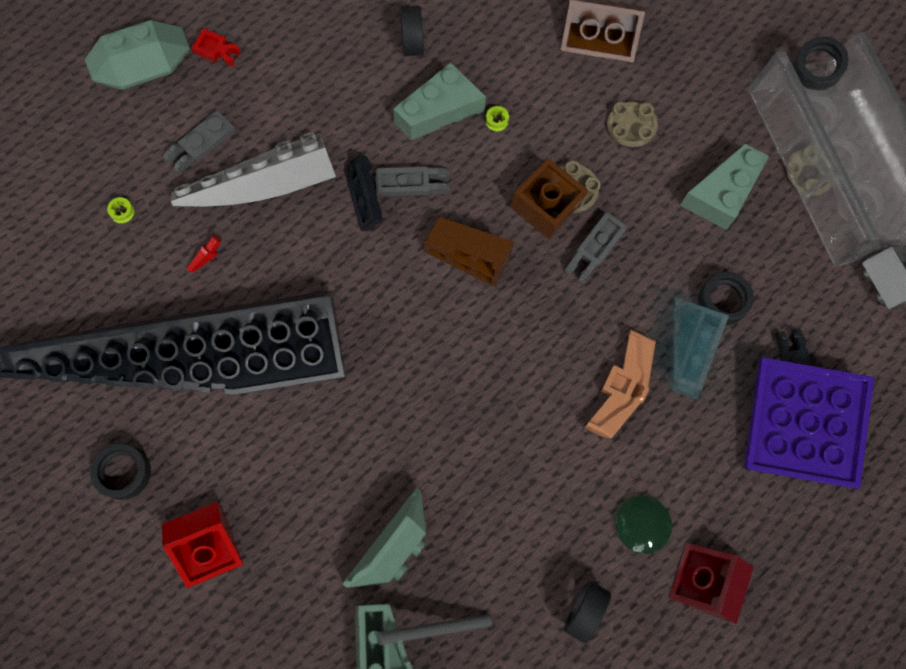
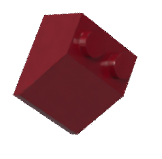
(712, 582)

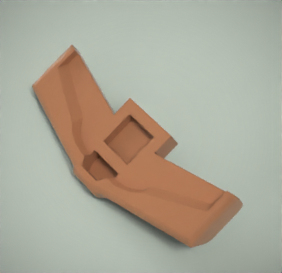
(625, 386)

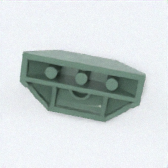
(137, 54)
(393, 547)

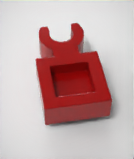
(212, 46)

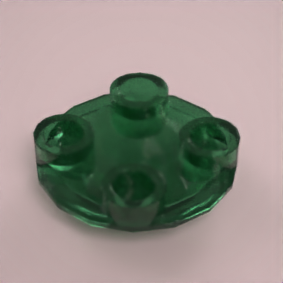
(643, 524)

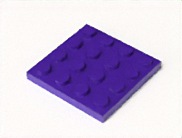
(809, 423)

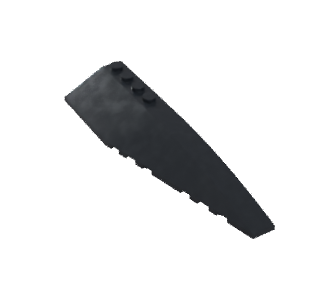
(218, 348)

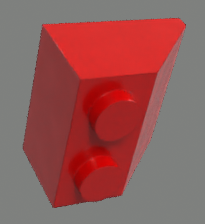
(201, 544)

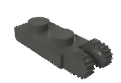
(200, 141)
(410, 181)
(597, 245)

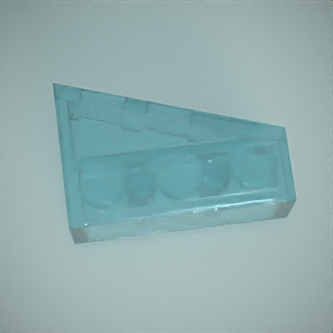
(693, 345)

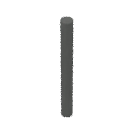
(433, 629)

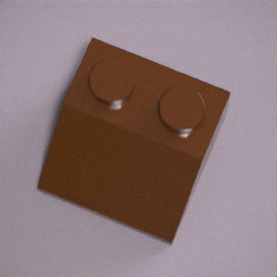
(548, 198)

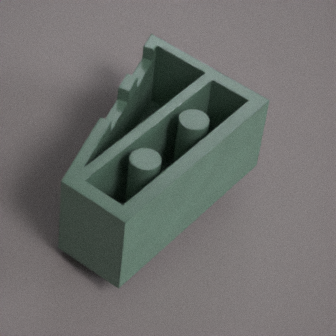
(439, 102)
(727, 187)
(369, 654)

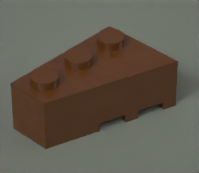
(469, 249)

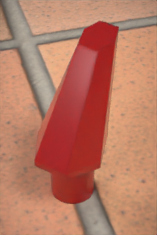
(205, 254)

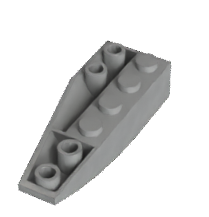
(263, 176)

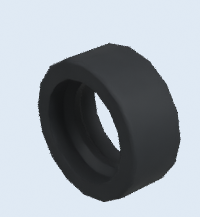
(412, 30)
(827, 45)
(735, 281)
(104, 456)
(587, 612)

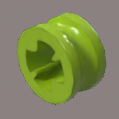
(497, 110)
(116, 203)

